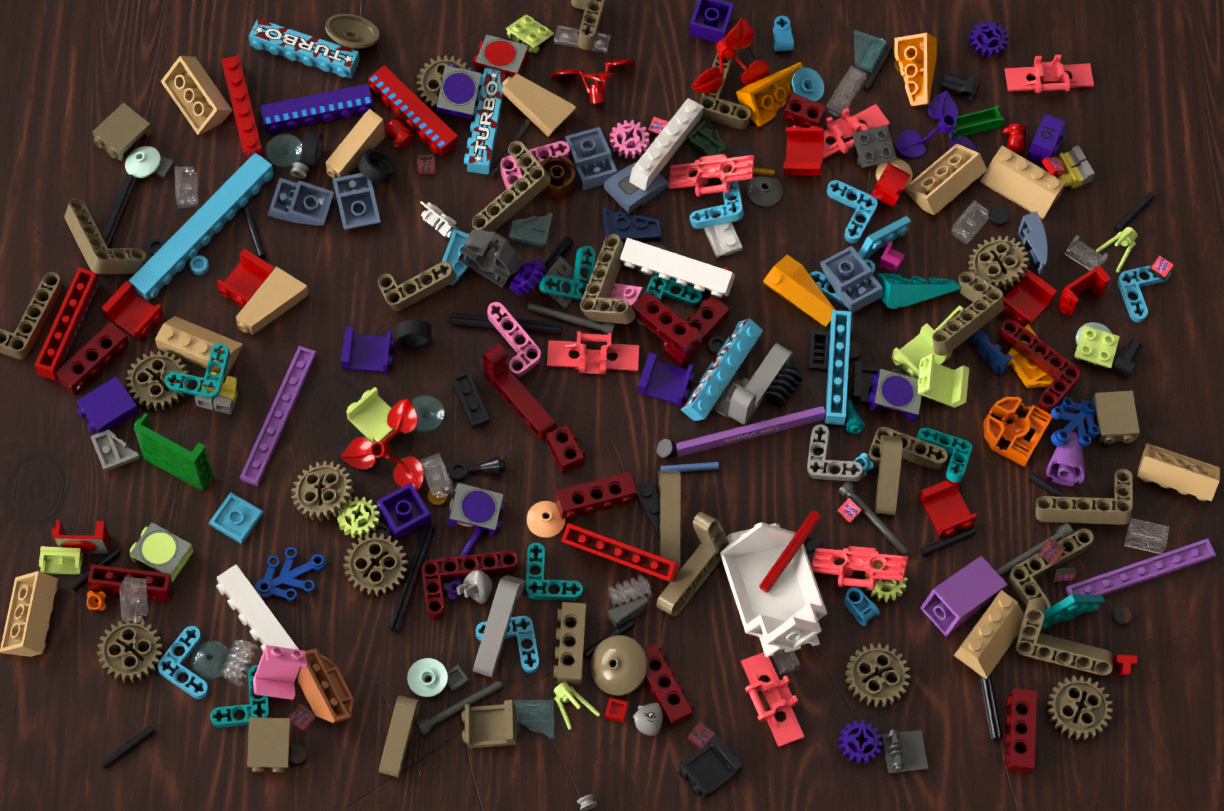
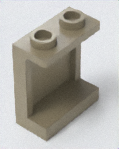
(121, 131)
(1116, 416)
(490, 725)
(269, 744)

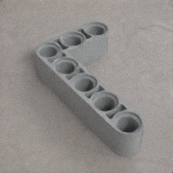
(747, 399)
(506, 595)

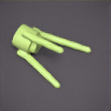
(1124, 238)
(566, 693)

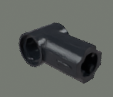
(965, 87)
(1127, 360)

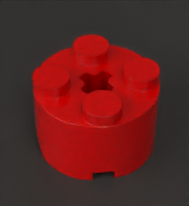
(890, 185)

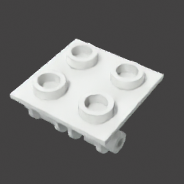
(436, 218)

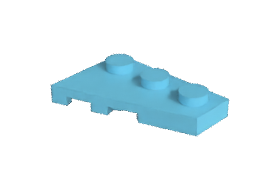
(882, 237)
(453, 252)

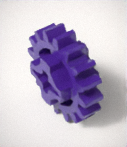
(988, 38)
(527, 277)
(868, 742)

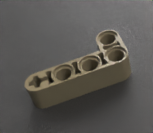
(590, 21)
(418, 282)
(909, 452)
(889, 474)
(398, 736)

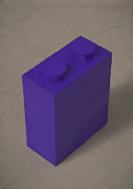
(107, 406)

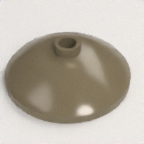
(352, 31)
(630, 666)

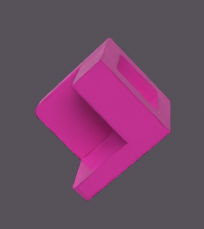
(891, 259)

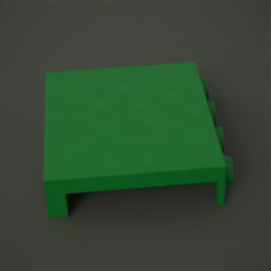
(186, 465)

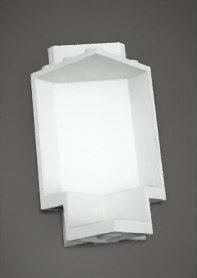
(792, 607)

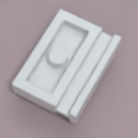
(723, 239)

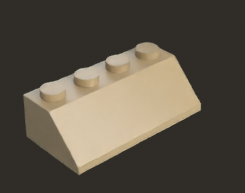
(196, 94)
(946, 178)
(1022, 182)
(194, 343)
(1179, 472)
(29, 614)
(991, 635)

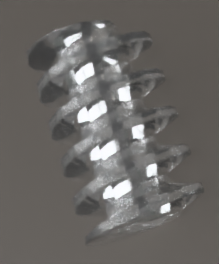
(629, 591)
(236, 661)

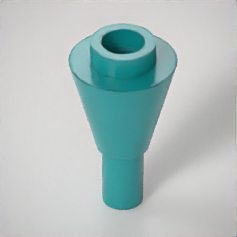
(853, 421)

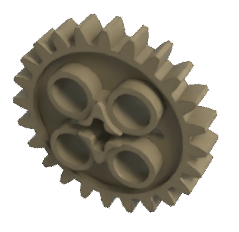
(431, 77)
(985, 266)
(144, 390)
(306, 490)
(362, 553)
(117, 663)
(886, 690)
(1096, 714)

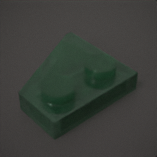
(706, 139)

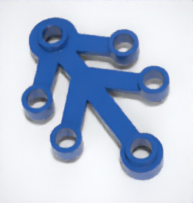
(1085, 410)
(287, 577)

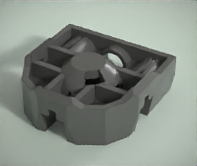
(498, 261)

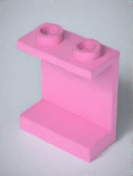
(278, 672)

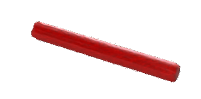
(789, 552)

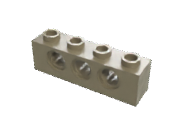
(570, 613)

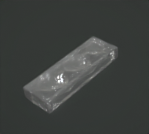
(570, 36)
(846, 91)

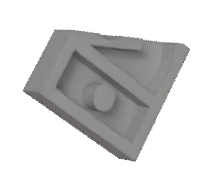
(112, 451)

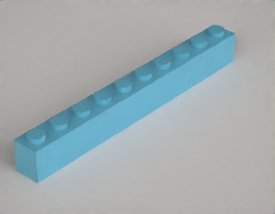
(201, 227)

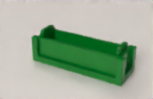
(978, 122)

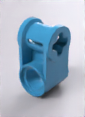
(782, 34)
(862, 609)

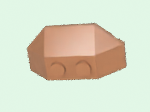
(325, 688)

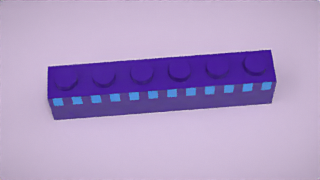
(316, 108)

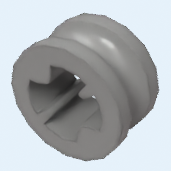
(299, 170)
(587, 802)

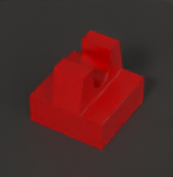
(1125, 663)

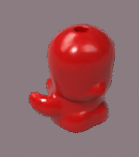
(399, 132)
(1017, 137)

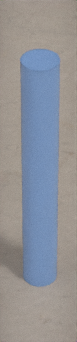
(692, 467)

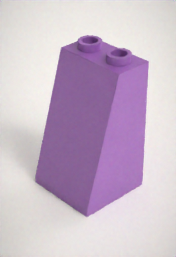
(963, 595)

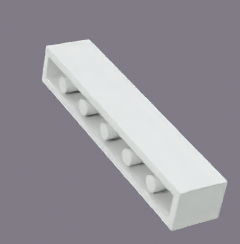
(666, 144)
(678, 267)
(252, 609)

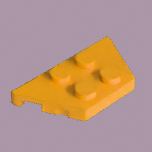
(1027, 371)

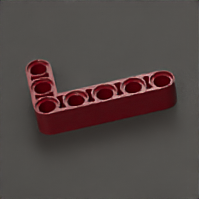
(1043, 362)
(517, 396)
(461, 572)

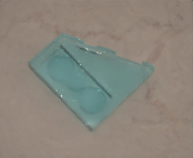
(867, 50)
(531, 230)
(536, 715)

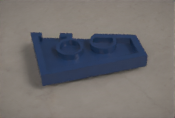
(628, 226)
(992, 353)

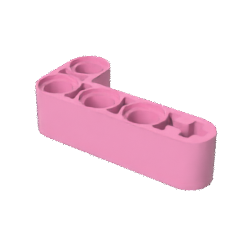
(512, 175)
(511, 335)

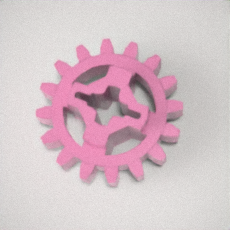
(632, 145)

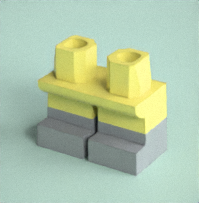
(1077, 168)
(224, 401)

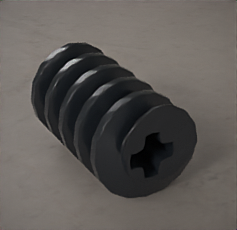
(783, 385)

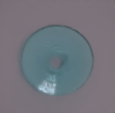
(284, 143)
(431, 407)
(209, 668)

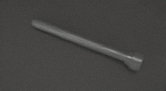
(605, 328)
(848, 490)
(1063, 532)
(425, 725)

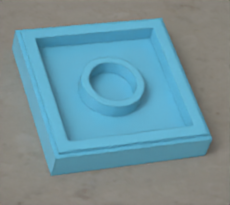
(236, 518)

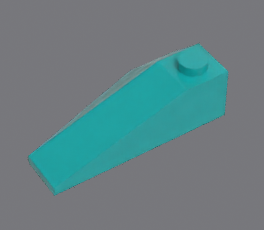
(905, 291)

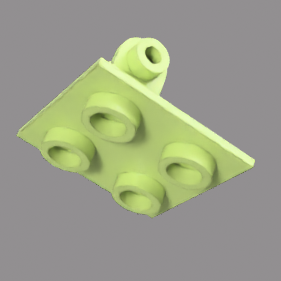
(529, 33)
(1096, 346)

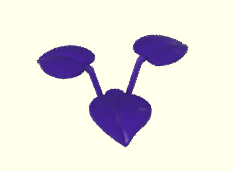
(940, 108)

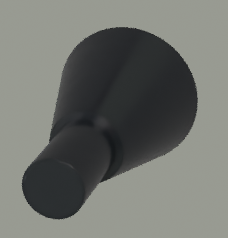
(492, 466)

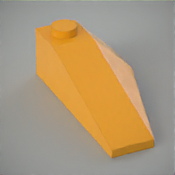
(917, 64)
(768, 94)
(796, 285)

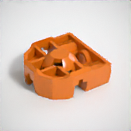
(994, 430)

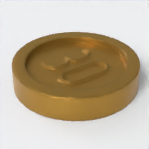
(436, 501)

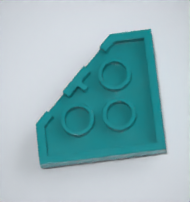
(1071, 607)

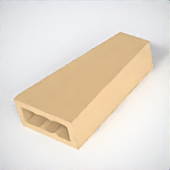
(538, 104)
(362, 137)
(271, 300)

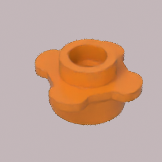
(92, 604)

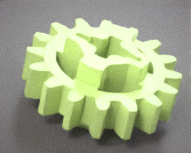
(360, 524)
(887, 589)

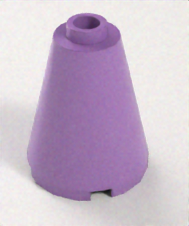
(1067, 463)

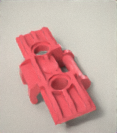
(1049, 73)
(846, 125)
(711, 167)
(593, 360)
(859, 559)
(777, 696)

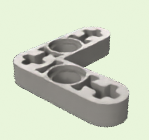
(821, 460)

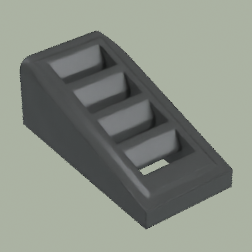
(626, 612)

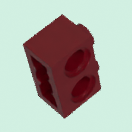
(805, 109)
(561, 450)

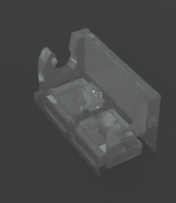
(186, 187)
(970, 222)
(1084, 254)
(723, 403)
(437, 476)
(1146, 536)
(133, 599)
(785, 662)

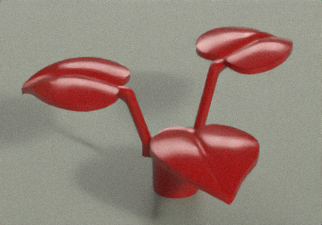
(738, 37)
(597, 90)
(362, 451)

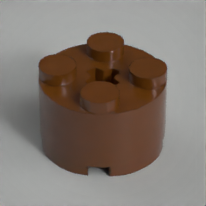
(562, 176)

